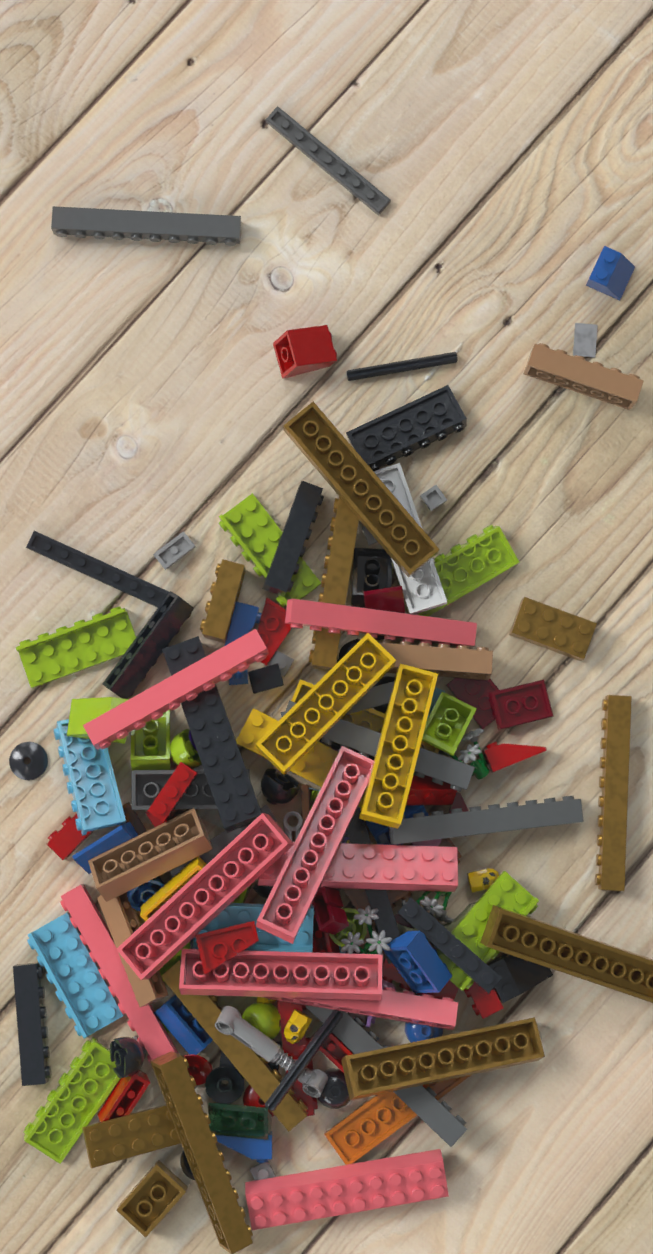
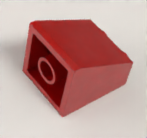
(304, 350)

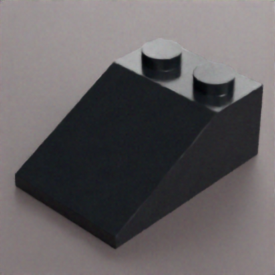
(370, 572)
(517, 975)

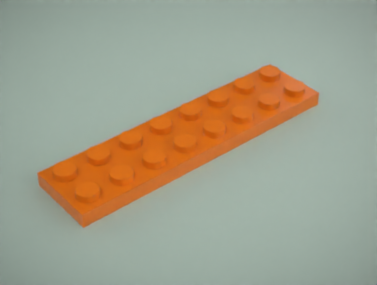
(377, 1121)

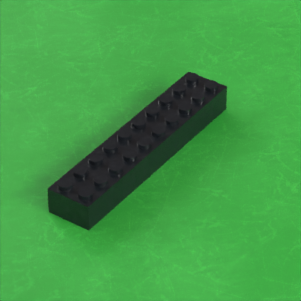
(216, 744)

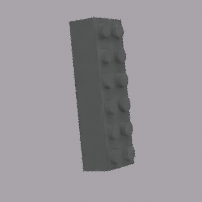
(149, 783)

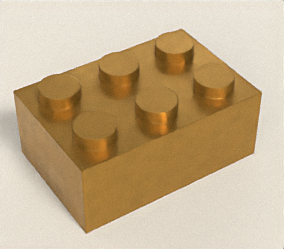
(152, 1198)

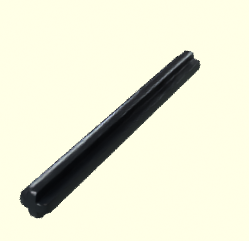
(402, 366)
(303, 1060)

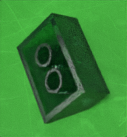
(240, 1120)

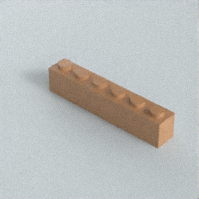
(122, 924)

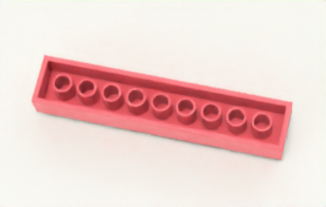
(316, 846)
(384, 868)
(205, 896)
(285, 975)
(346, 1189)

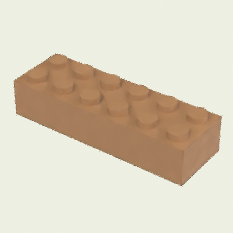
(583, 376)
(443, 660)
(149, 855)

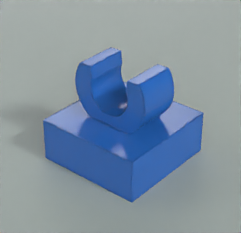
(239, 678)

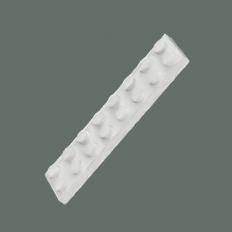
(422, 588)

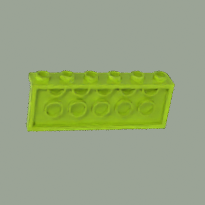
(259, 538)
(473, 564)
(76, 647)
(503, 893)
(73, 1102)

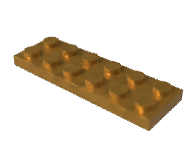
(129, 1136)

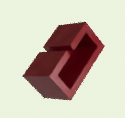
(329, 912)

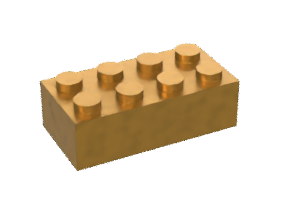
(223, 601)
(553, 629)

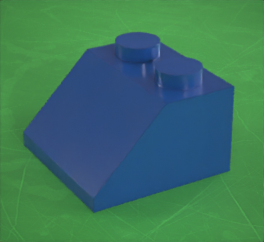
(611, 273)

